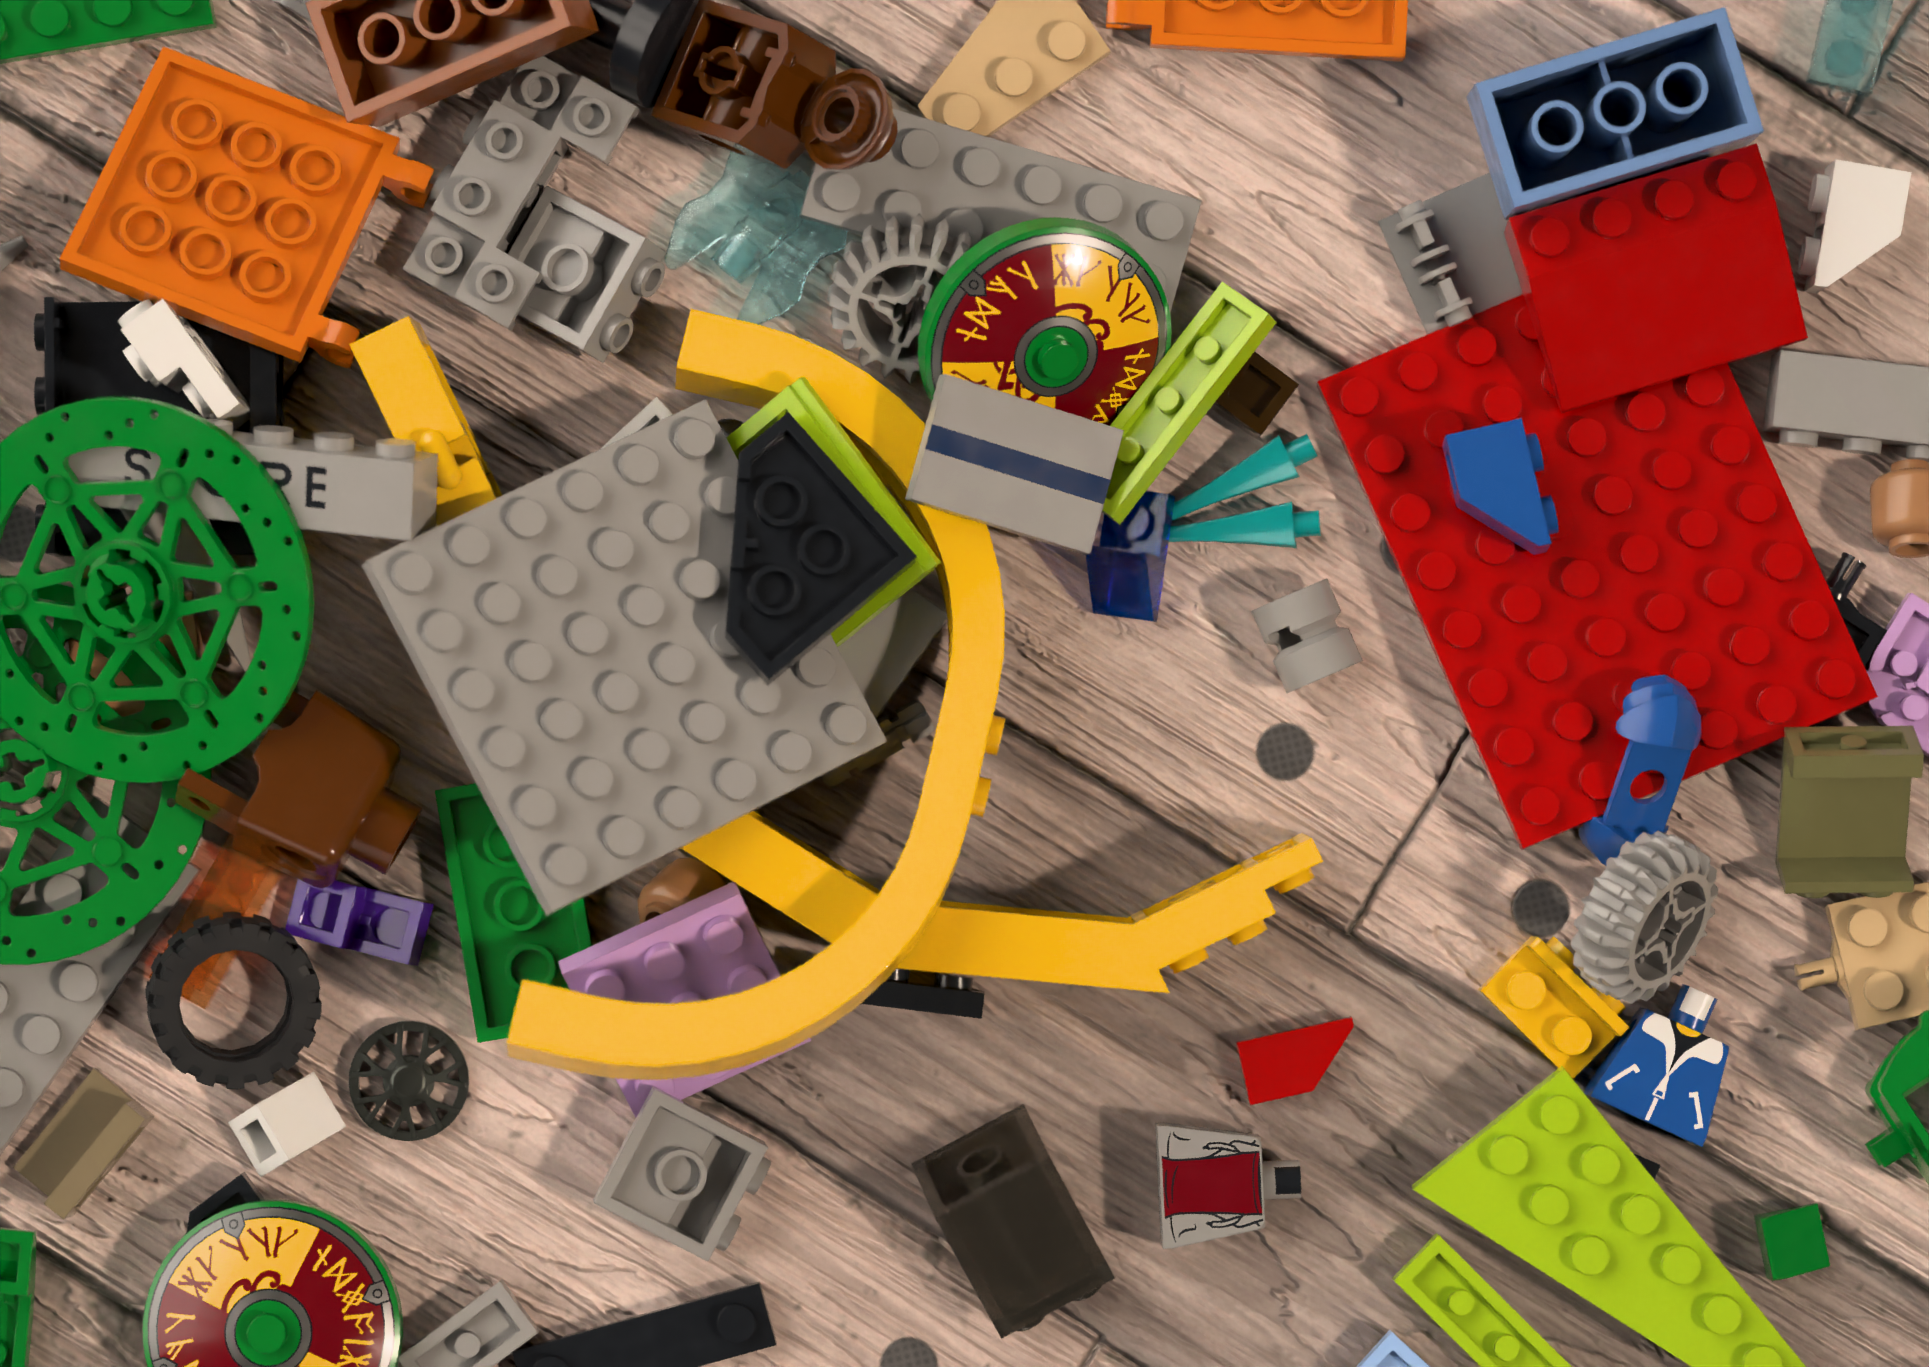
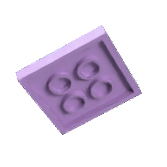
(678, 957)

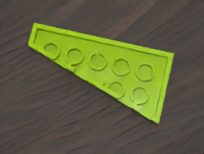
(1586, 1212)

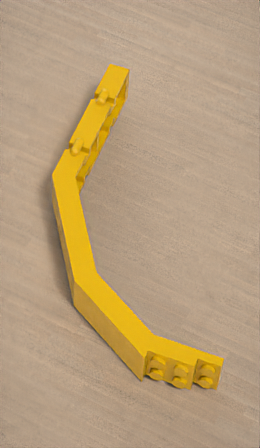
(811, 885)

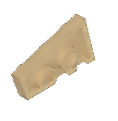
(1013, 64)

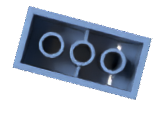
(1614, 113)

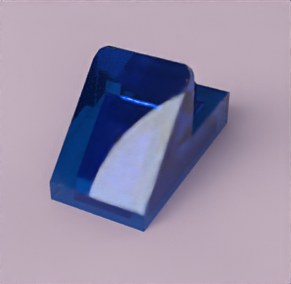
(1131, 560)

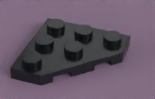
(800, 550)

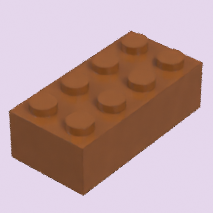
(413, 53)

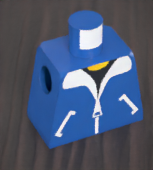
(1666, 1068)

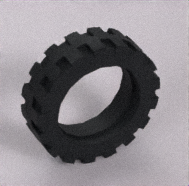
(250, 1062)

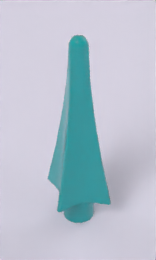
(1263, 468)
(1267, 526)

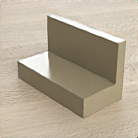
(83, 1143)

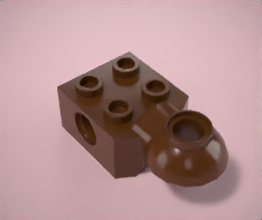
(772, 93)

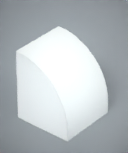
(287, 1124)

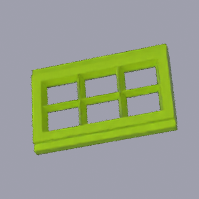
(824, 429)

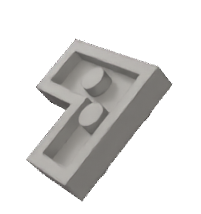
(476, 1334)

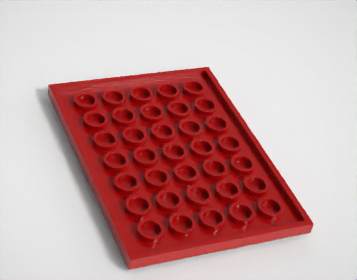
(1663, 564)

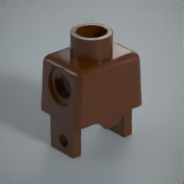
(316, 795)

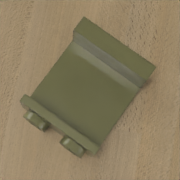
(1846, 809)

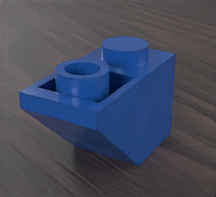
(1497, 482)

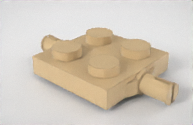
(1877, 956)

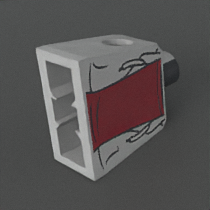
(1215, 1183)

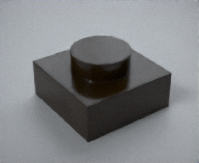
(1256, 394)

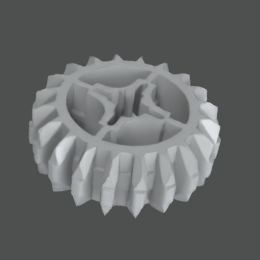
(871, 276)
(1644, 916)

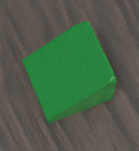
(1791, 1241)

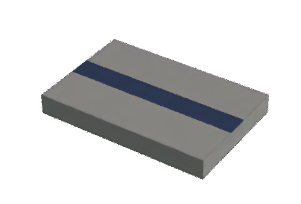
(1014, 464)

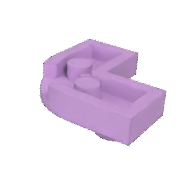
(1902, 670)

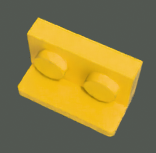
(1554, 1004)

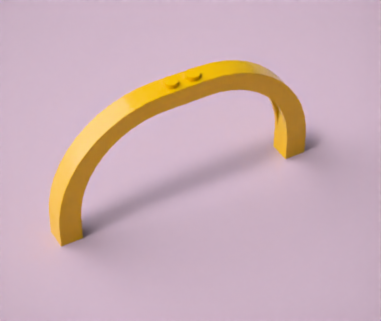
(700, 1038)

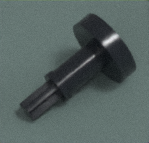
(642, 43)

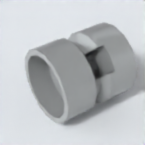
(1307, 635)

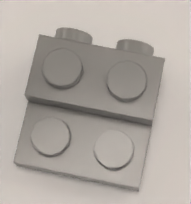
(589, 273)
(683, 1175)

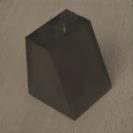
(1012, 1222)

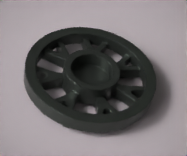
(408, 1081)

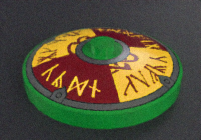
(1049, 317)
(273, 1291)

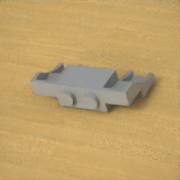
(500, 180)

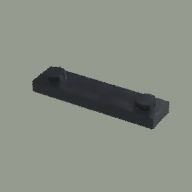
(668, 1337)

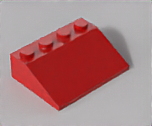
(1657, 278)

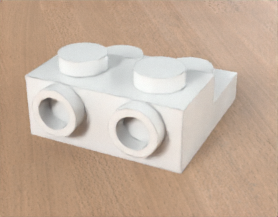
(173, 354)

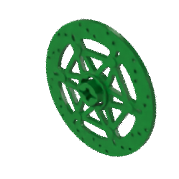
(157, 586)
(108, 851)

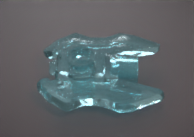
(763, 227)

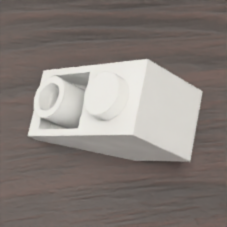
(1857, 215)

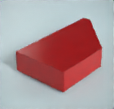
(1290, 1060)

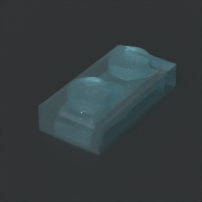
(1849, 45)

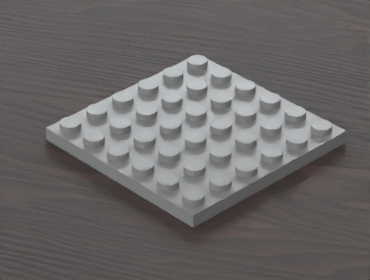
(593, 664)

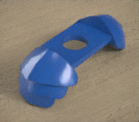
(1661, 732)

